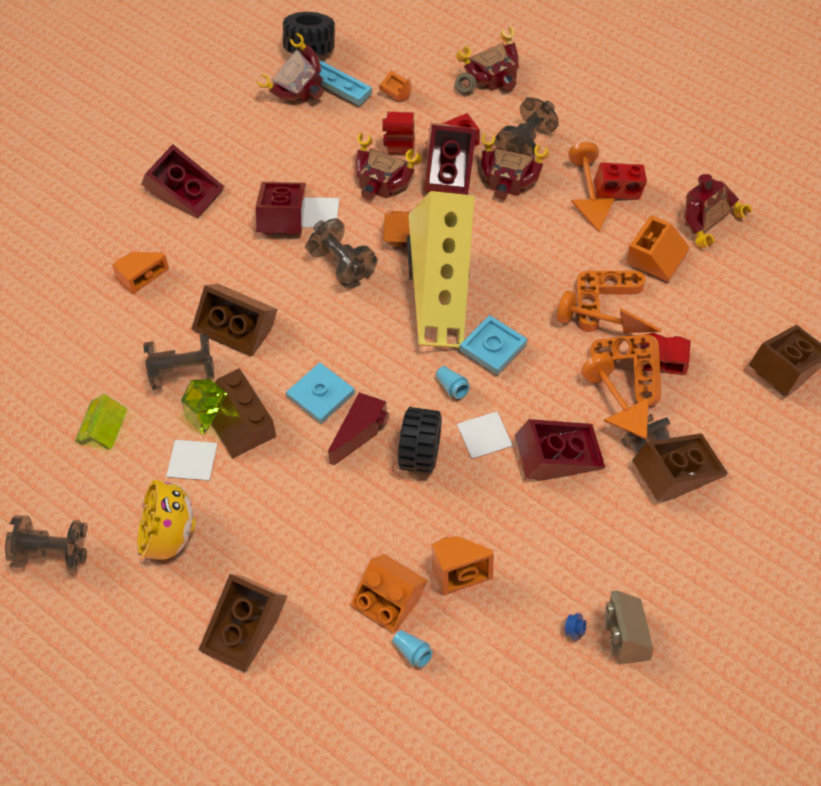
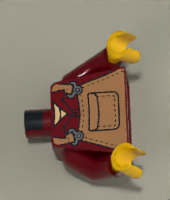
(495, 65)
(298, 76)
(510, 171)
(380, 172)
(709, 204)

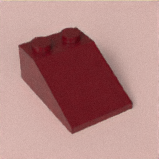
(449, 158)
(181, 182)
(280, 208)
(558, 449)

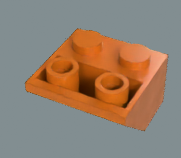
(657, 249)
(388, 592)

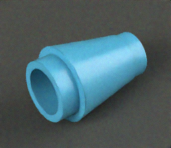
(453, 383)
(414, 649)

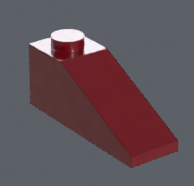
(358, 427)

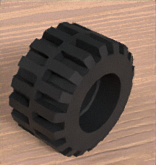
(315, 28)
(419, 440)

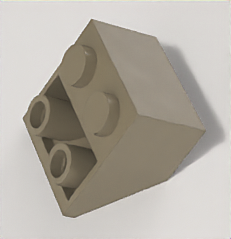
(628, 628)

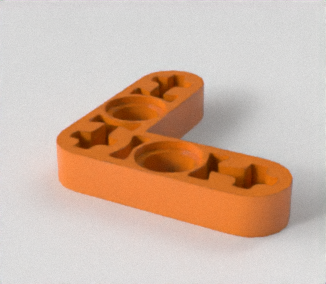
(598, 286)
(641, 357)

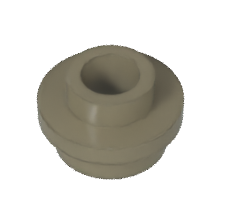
(459, 80)

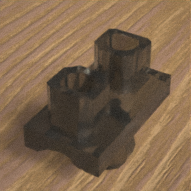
(657, 430)

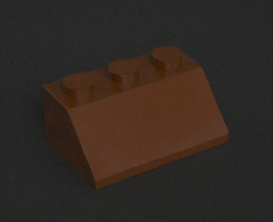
(233, 318)
(241, 418)

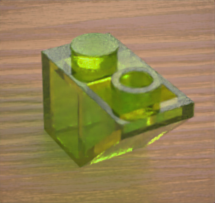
(202, 403)

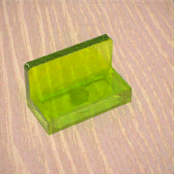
(101, 422)

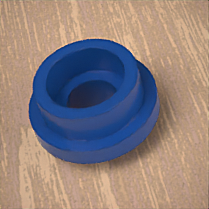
(575, 626)

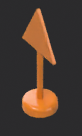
(593, 209)
(629, 321)
(631, 419)

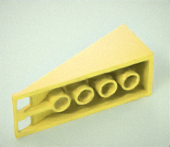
(441, 263)

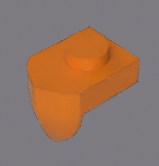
(396, 86)

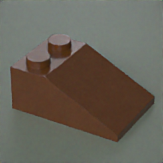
(788, 359)
(678, 465)
(242, 621)

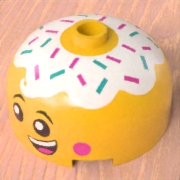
(164, 521)

